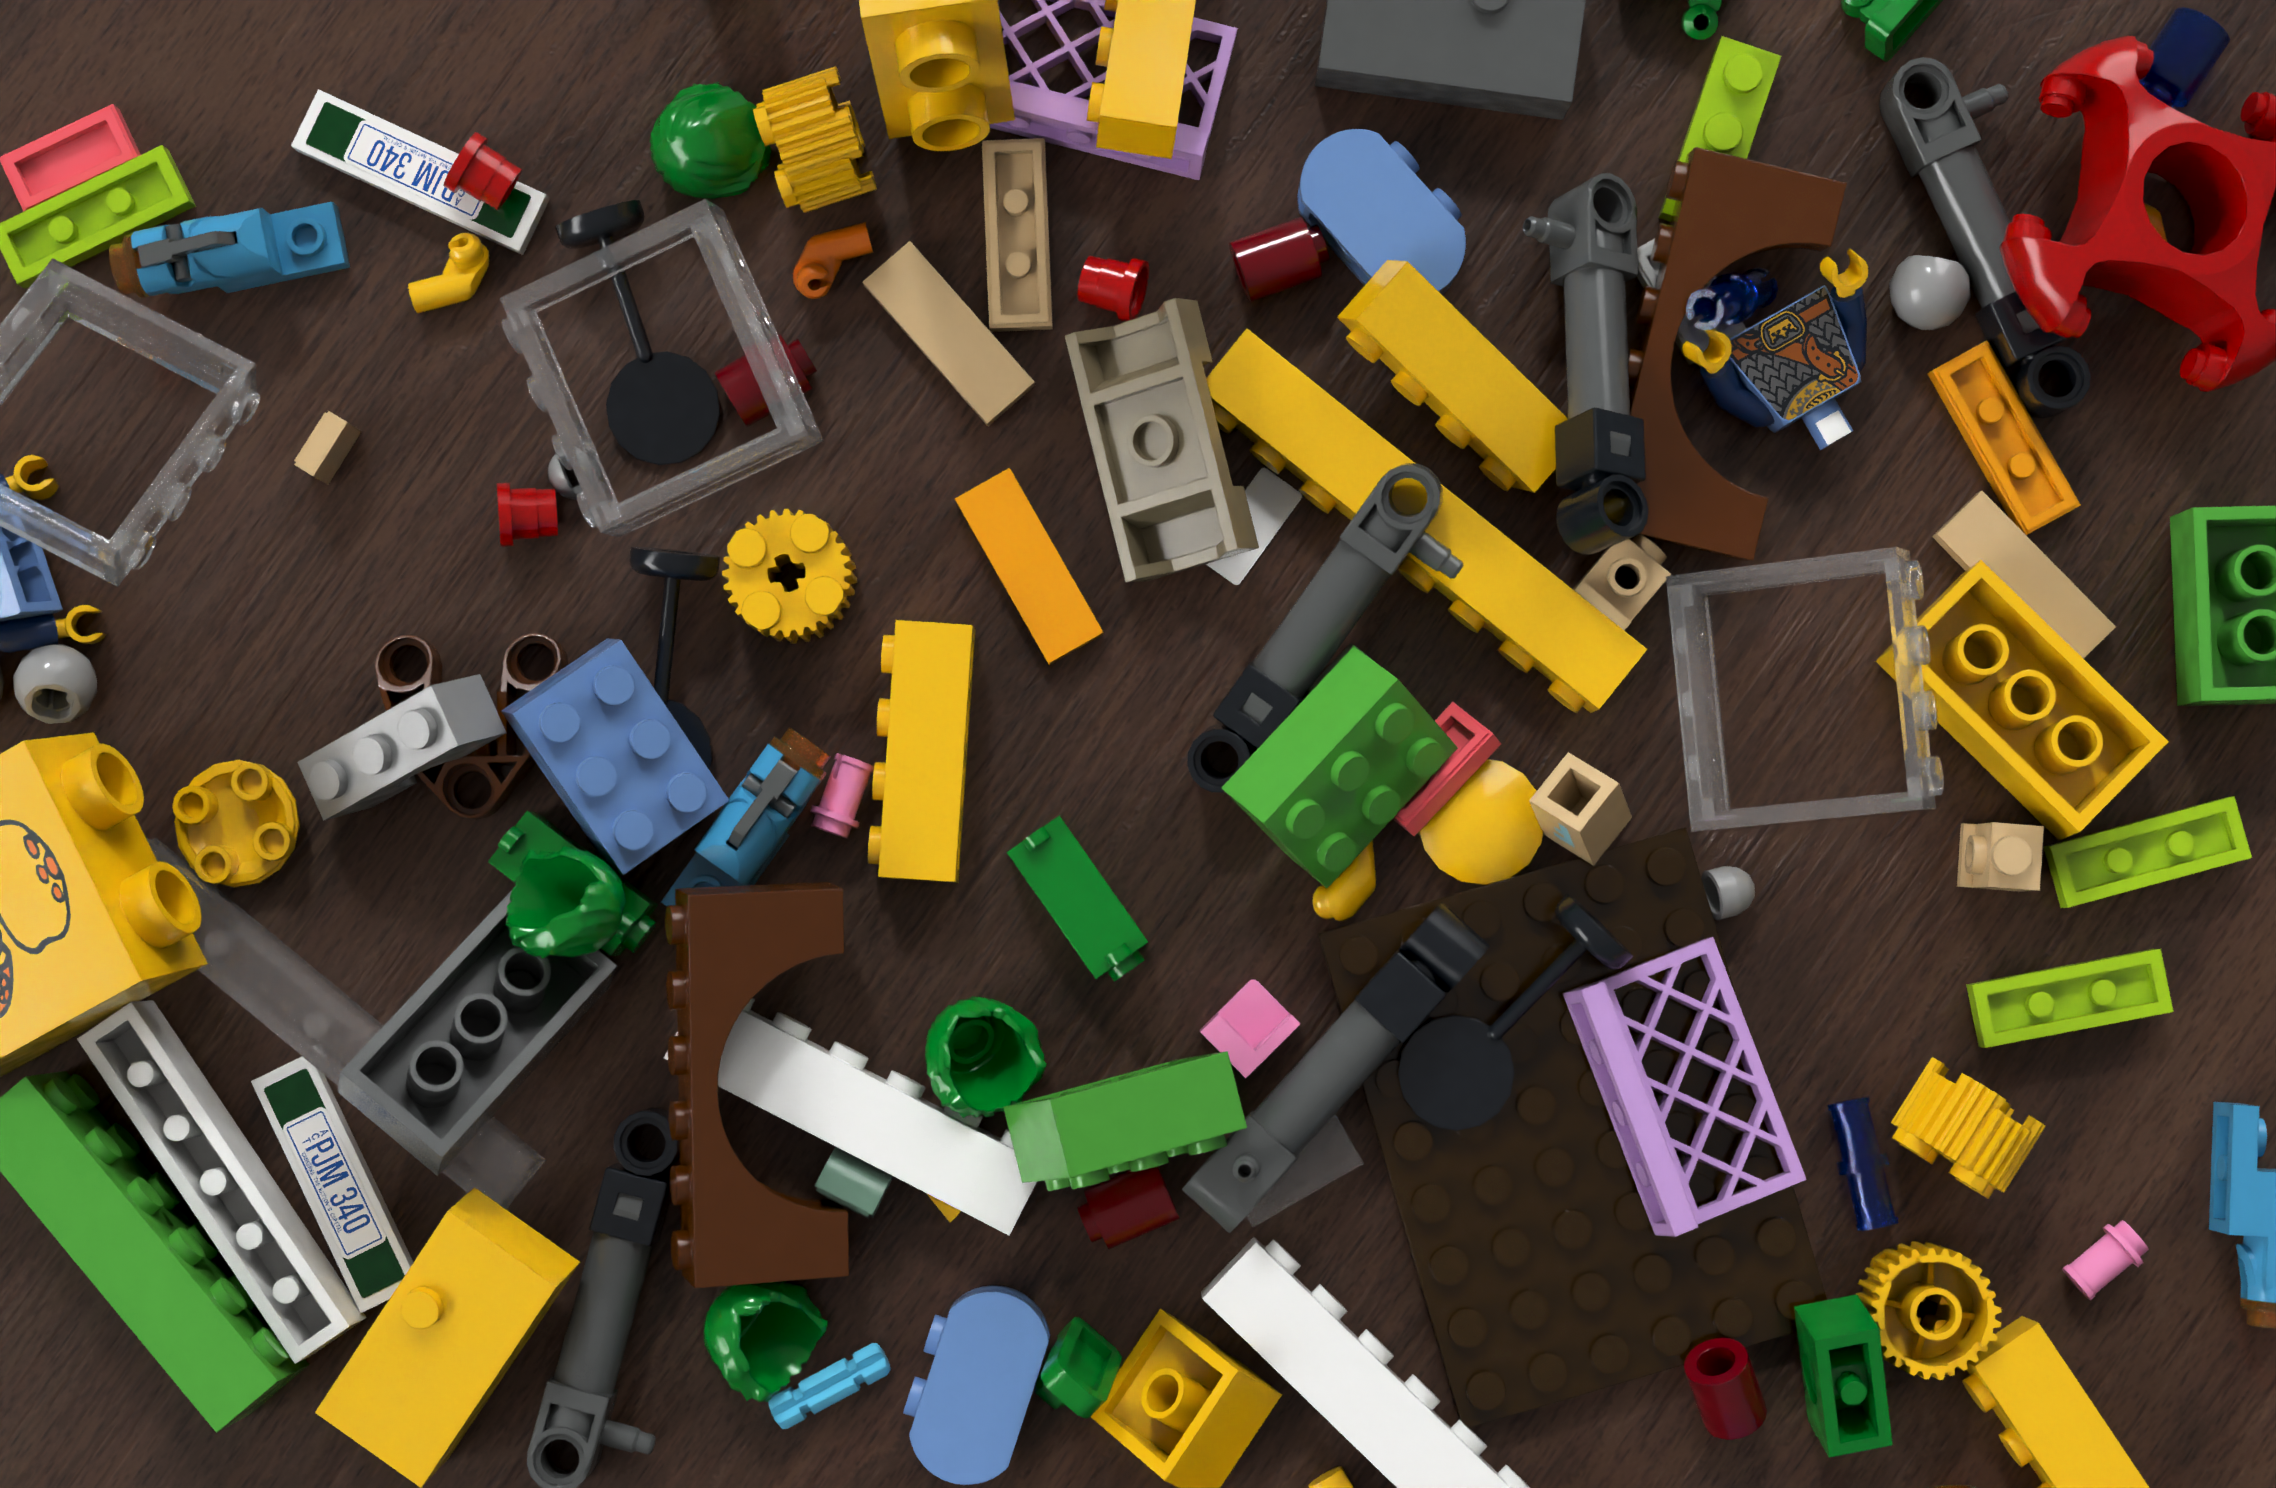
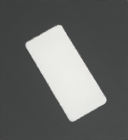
(1270, 505)

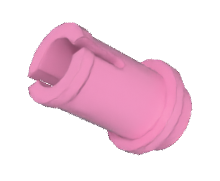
(842, 796)
(2106, 1259)

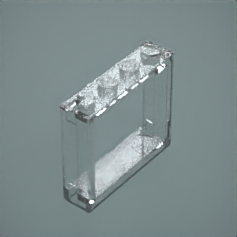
(755, 332)
(26, 333)
(1700, 696)

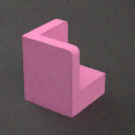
(1249, 1027)

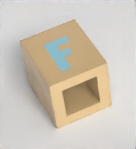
(1580, 808)

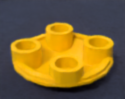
(236, 823)
(1485, 827)

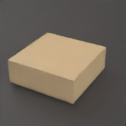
(327, 447)

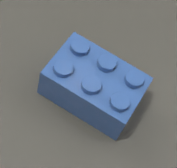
(615, 755)

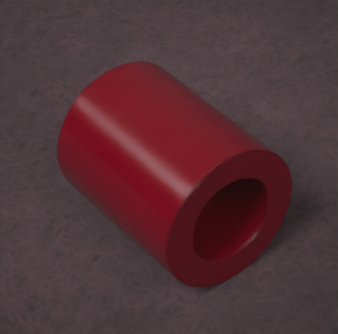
(1278, 258)
(744, 390)
(1127, 1207)
(1725, 1388)

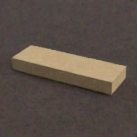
(1017, 235)
(949, 333)
(1989, 535)

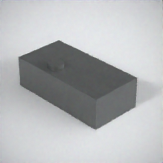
(1456, 52)
(469, 1039)

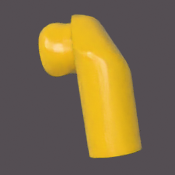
(459, 279)
(1349, 890)

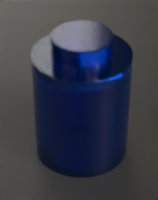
(2184, 56)

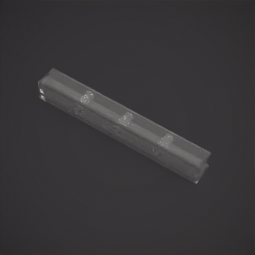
(326, 1023)

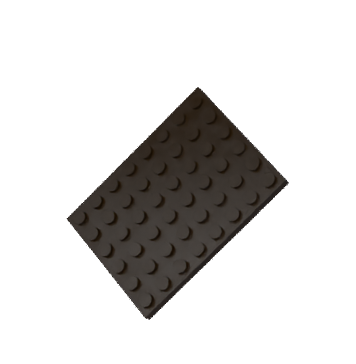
(1532, 1221)

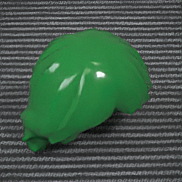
(708, 142)
(564, 903)
(982, 1056)
(762, 1335)

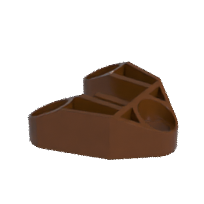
(512, 758)

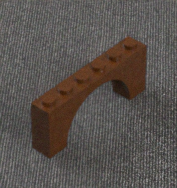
(1720, 215)
(726, 952)

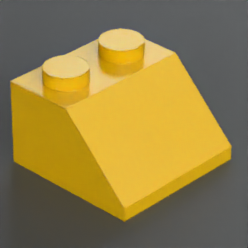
(1185, 1405)

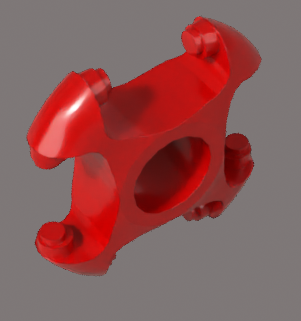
(2109, 231)

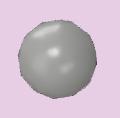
(1929, 291)
(55, 684)

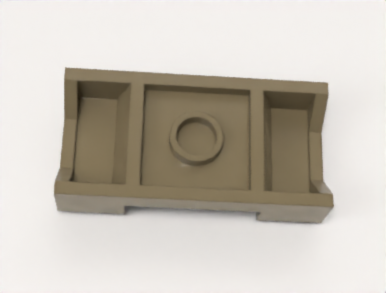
(1159, 443)

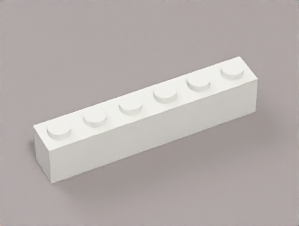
(873, 1117)
(221, 1178)
(1347, 1375)

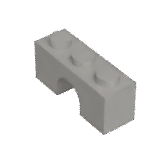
(403, 741)

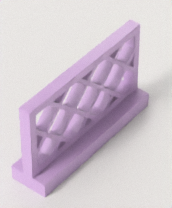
(1063, 117)
(1634, 1109)

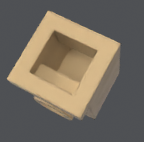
(1604, 593)
(2000, 856)

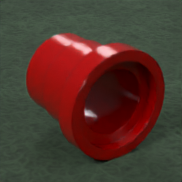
(482, 173)
(1114, 285)
(526, 513)

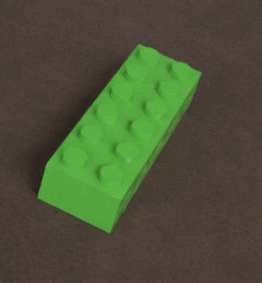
(139, 1247)

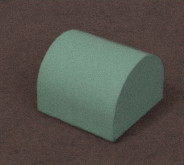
(853, 1183)

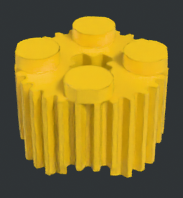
(814, 140)
(759, 554)
(1966, 1127)
(1963, 1314)

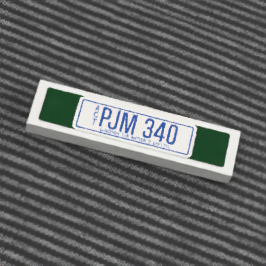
(411, 170)
(335, 1180)

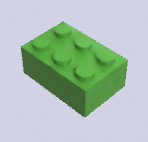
(2224, 605)
(1340, 766)
(1126, 1122)

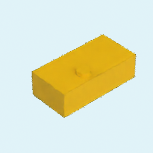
(2028, 703)
(447, 1336)

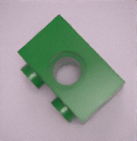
(1843, 1375)

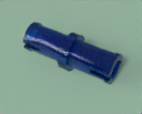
(1731, 298)
(1862, 1164)

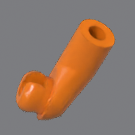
(824, 255)

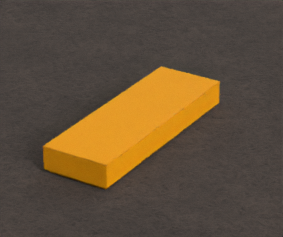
(2003, 438)
(1029, 566)

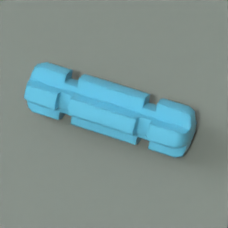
(829, 1385)

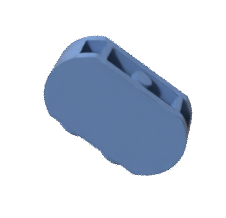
(1379, 209)
(977, 1384)

